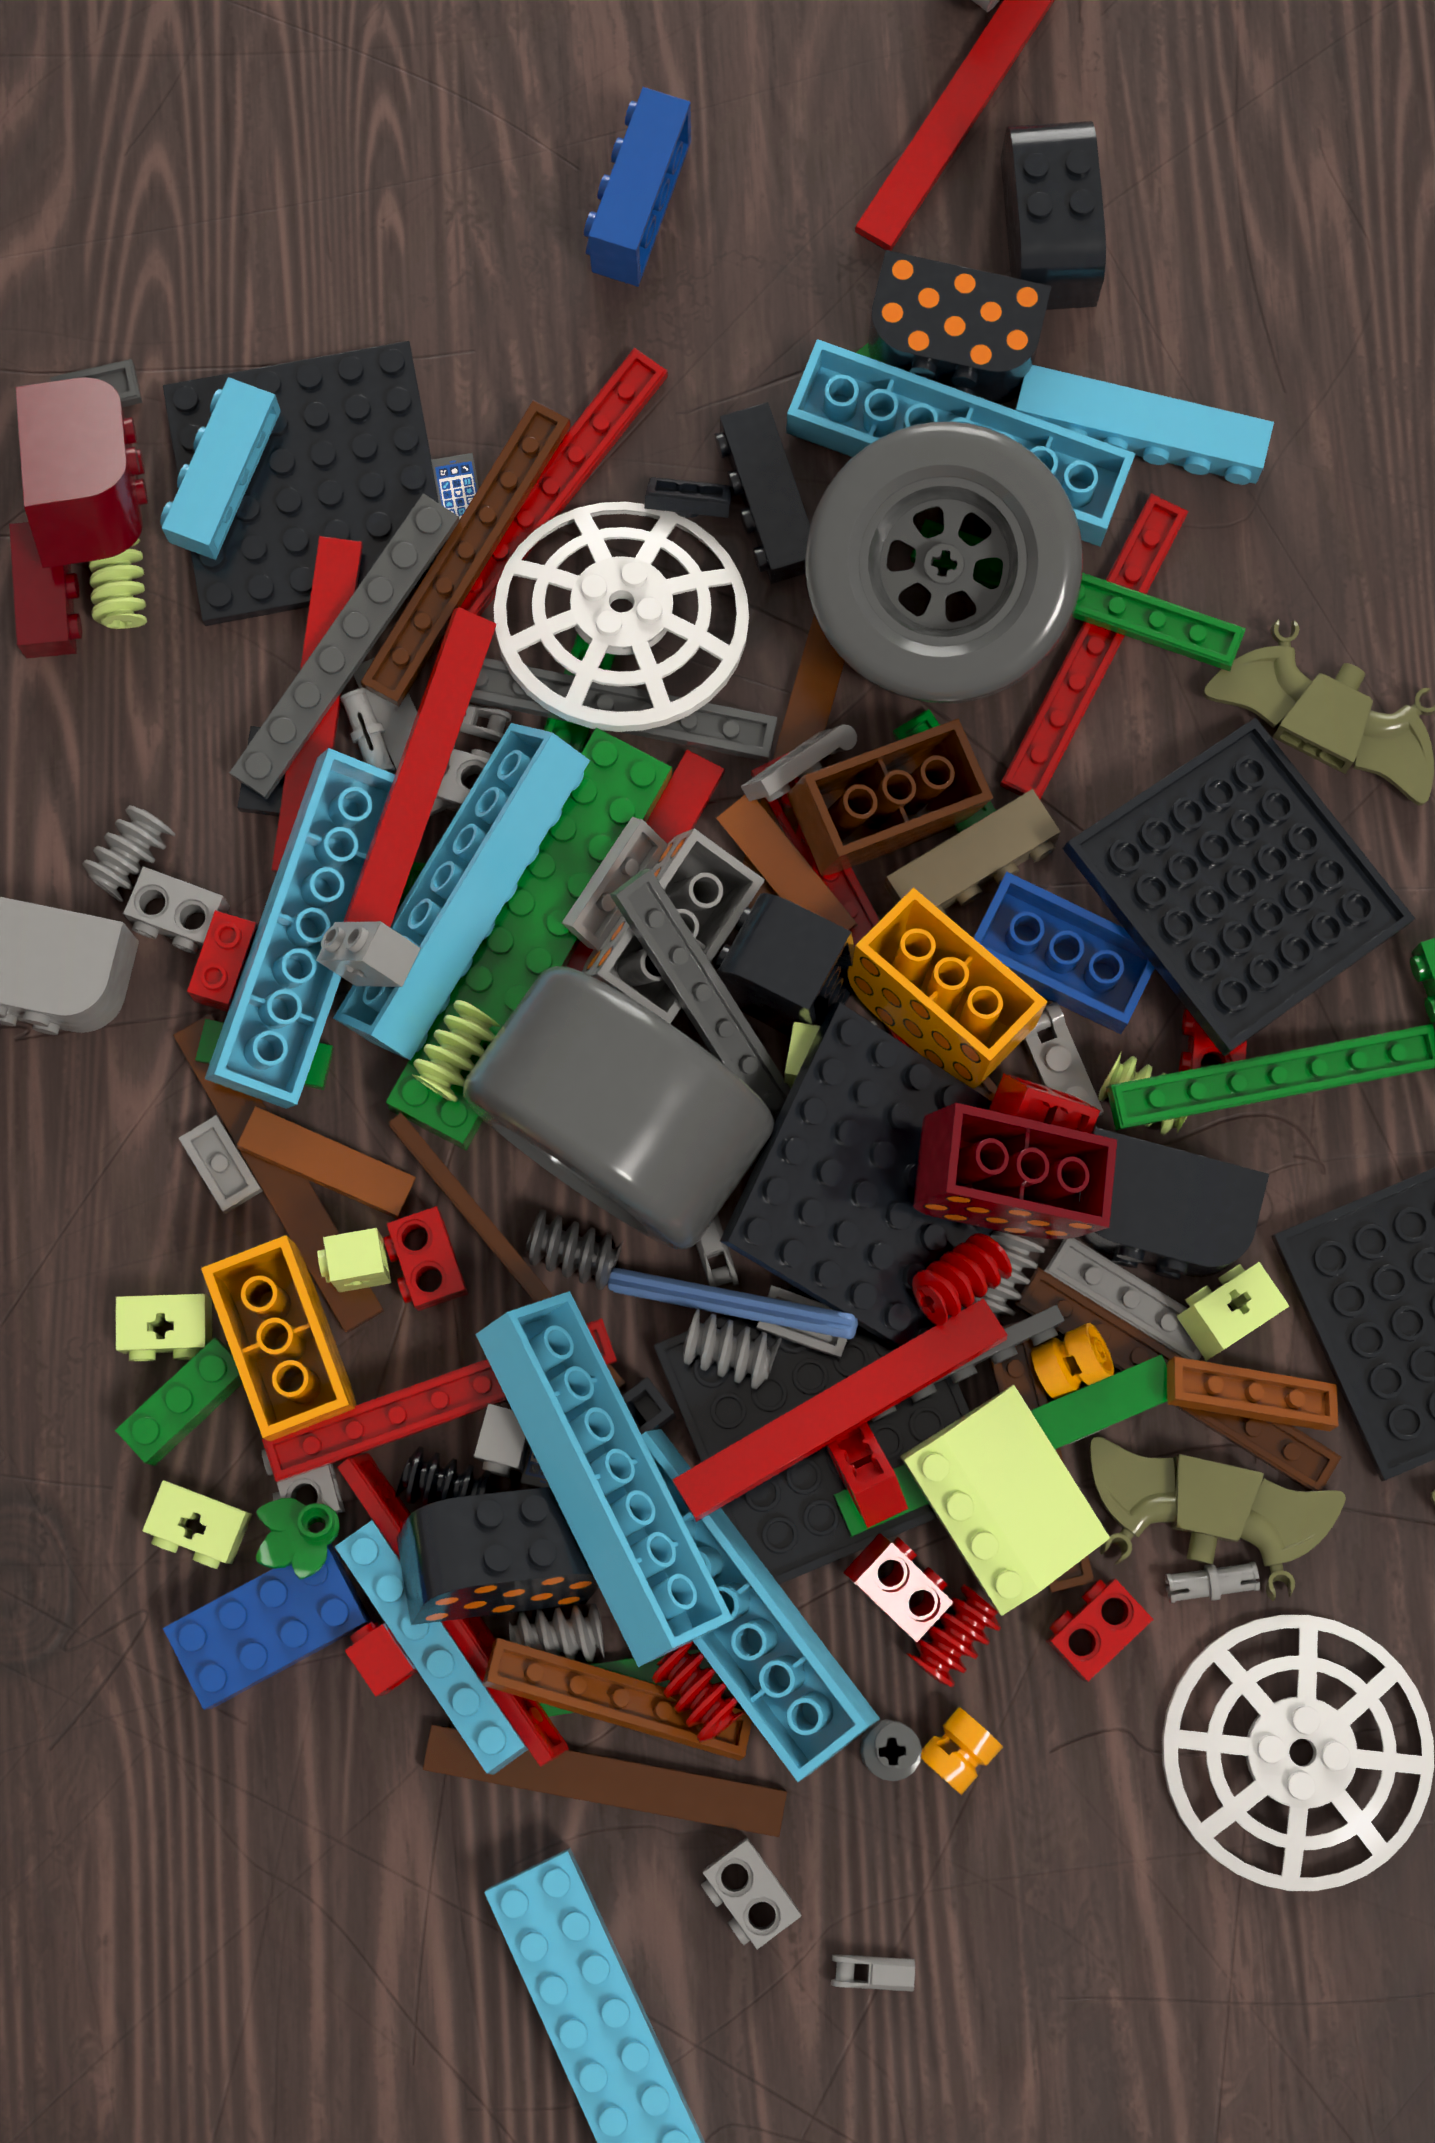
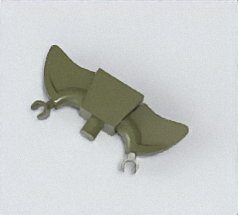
(1330, 716)
(1212, 1505)

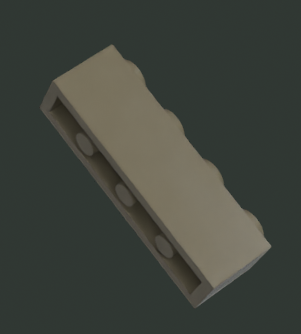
(979, 855)

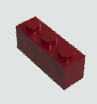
(42, 600)

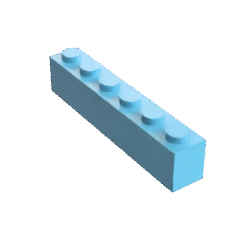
(1150, 424)
(432, 1652)

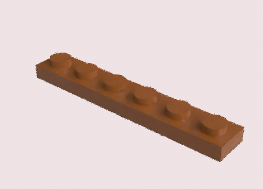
(604, 1697)

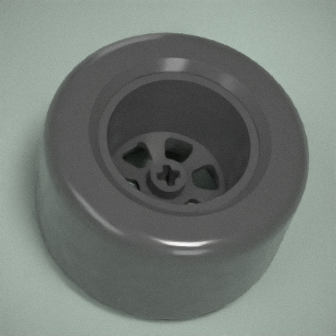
(963, 473)
(619, 1106)

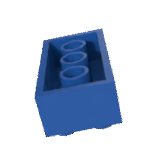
(638, 186)
(1065, 952)
(264, 1628)

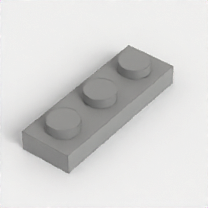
(595, 911)

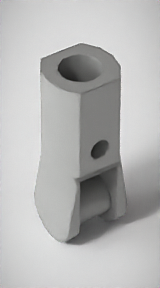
(495, 726)
(709, 1247)
(882, 1973)

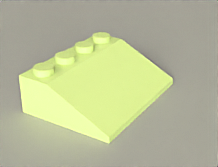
(1005, 1499)

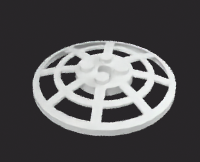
(620, 632)
(1269, 1758)

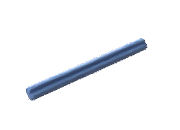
(733, 1303)

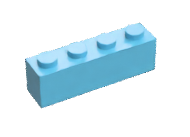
(220, 468)

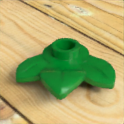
(290, 1535)

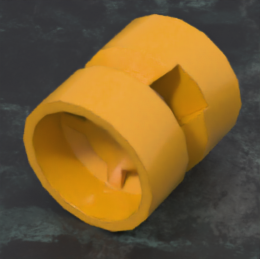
(1076, 1359)
(960, 1750)

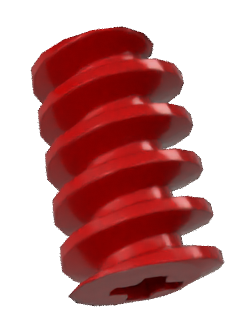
(960, 1277)
(956, 1637)
(696, 1692)

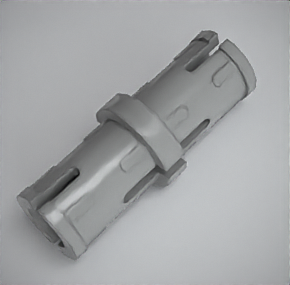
(358, 706)
(1212, 1582)

